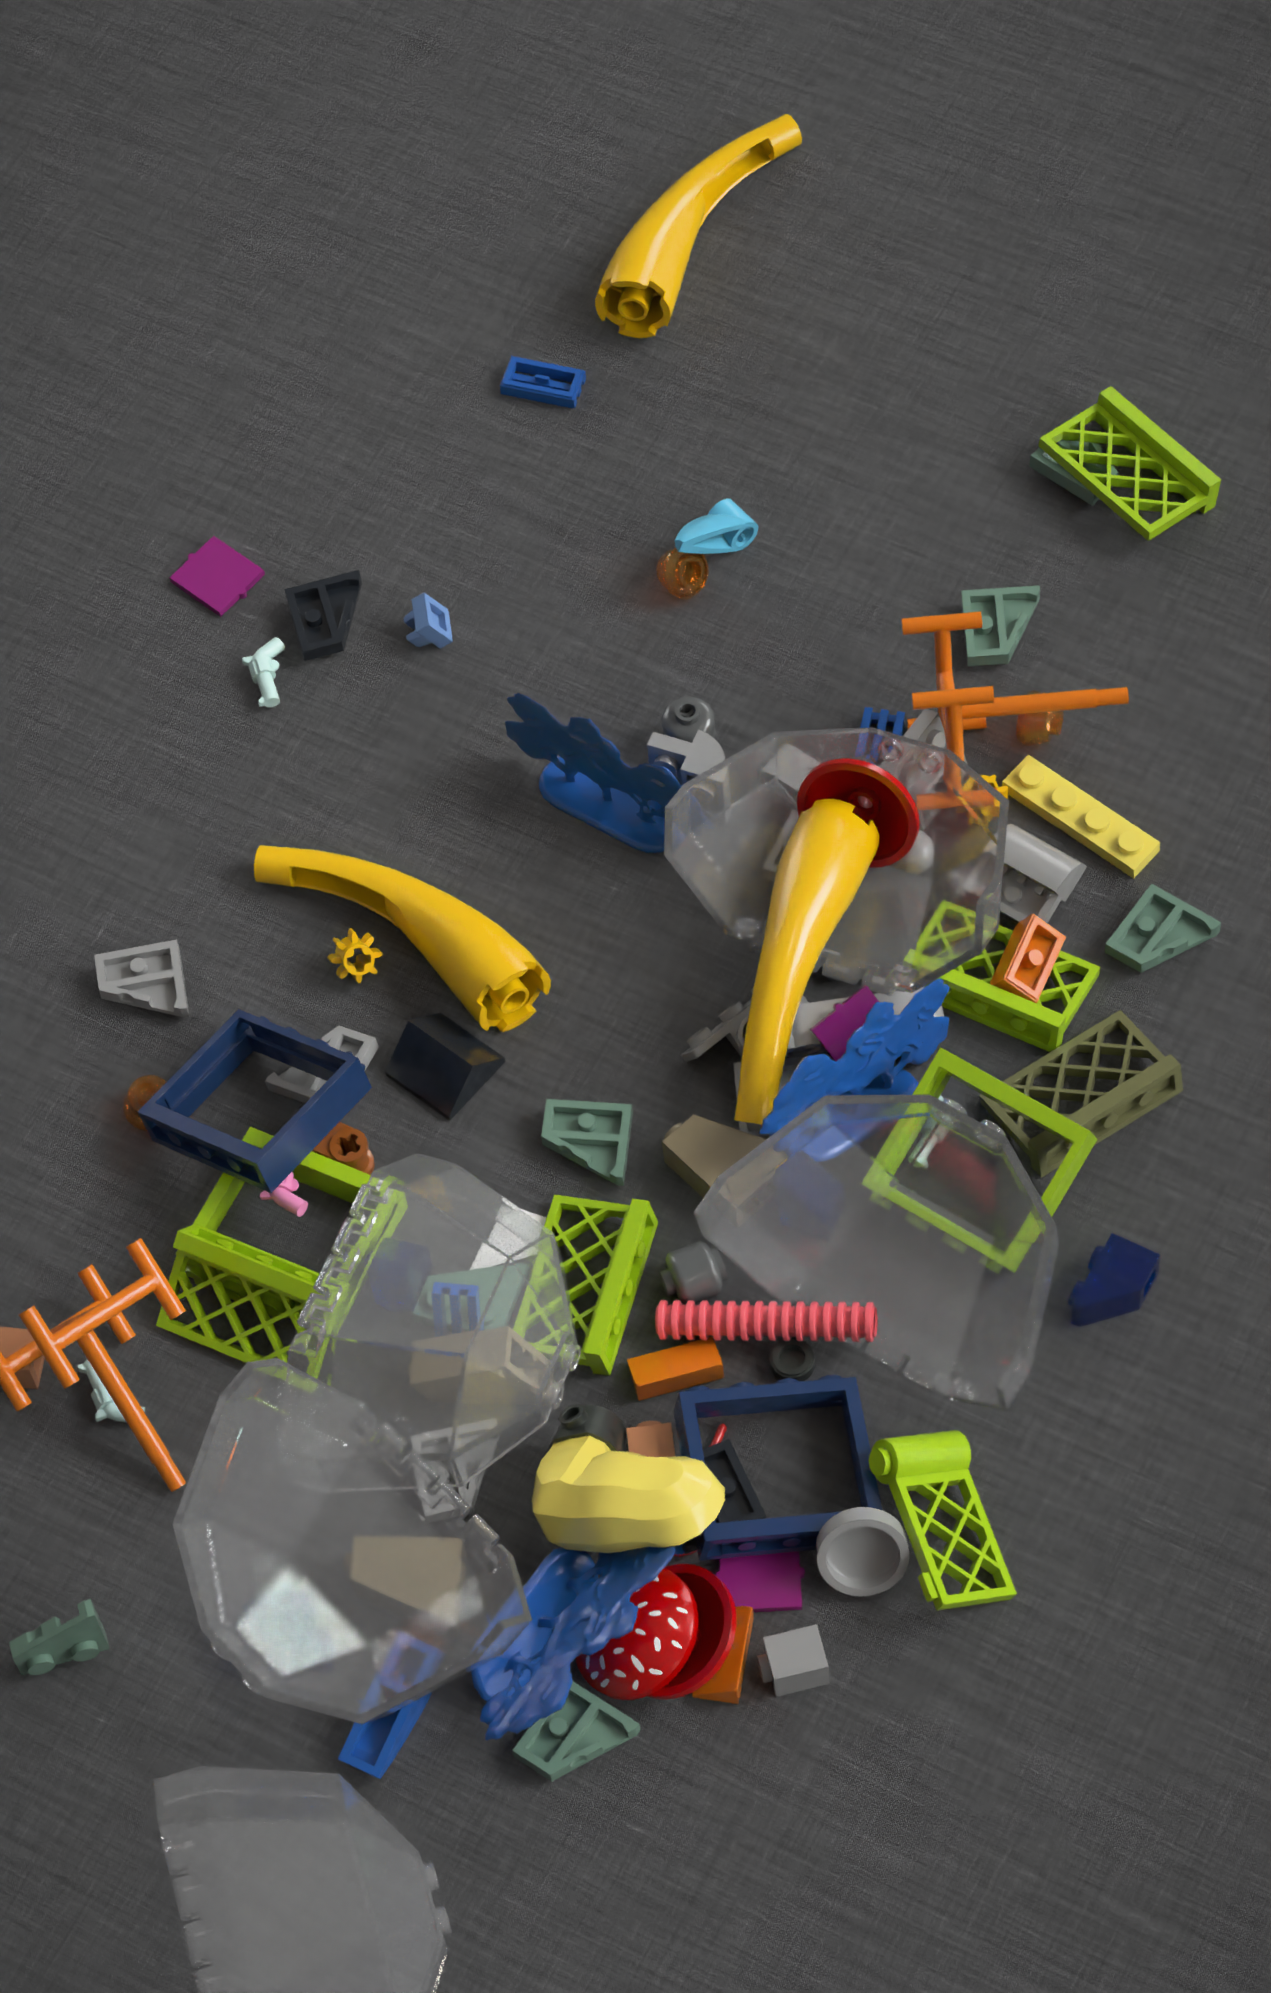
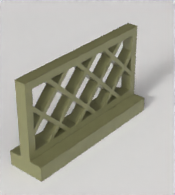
(1101, 1111)

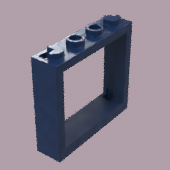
(169, 1109)
(778, 1533)

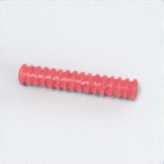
(766, 1321)

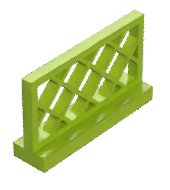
(1151, 450)
(1013, 1013)
(252, 1268)
(618, 1280)

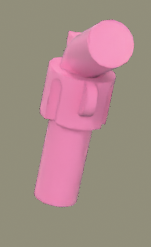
(285, 1198)

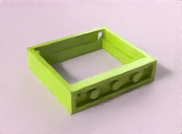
(1082, 1140)
(313, 1171)

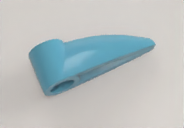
(721, 531)

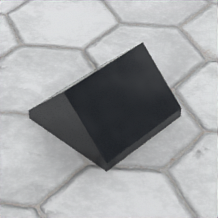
(442, 1063)

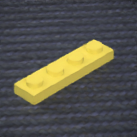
(1081, 816)

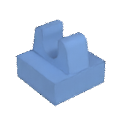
(429, 621)

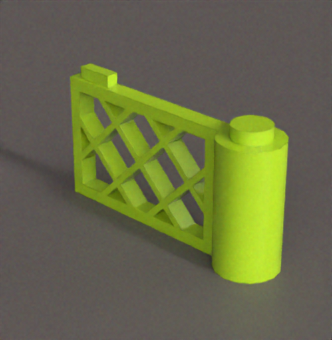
(937, 1462)

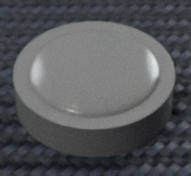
(862, 1551)

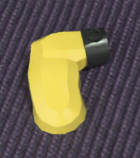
(617, 1500)

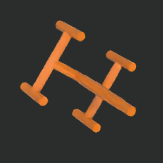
(969, 707)
(80, 1328)

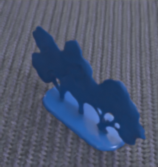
(591, 777)
(869, 1057)
(570, 1617)

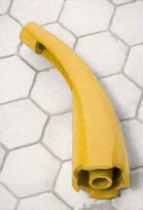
(653, 257)
(808, 898)
(468, 950)

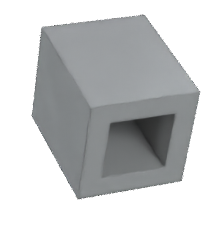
(794, 1661)

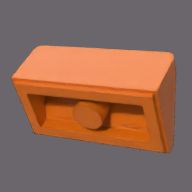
(1028, 958)
(675, 1368)
(727, 1682)

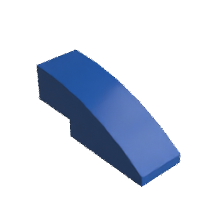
(377, 1742)

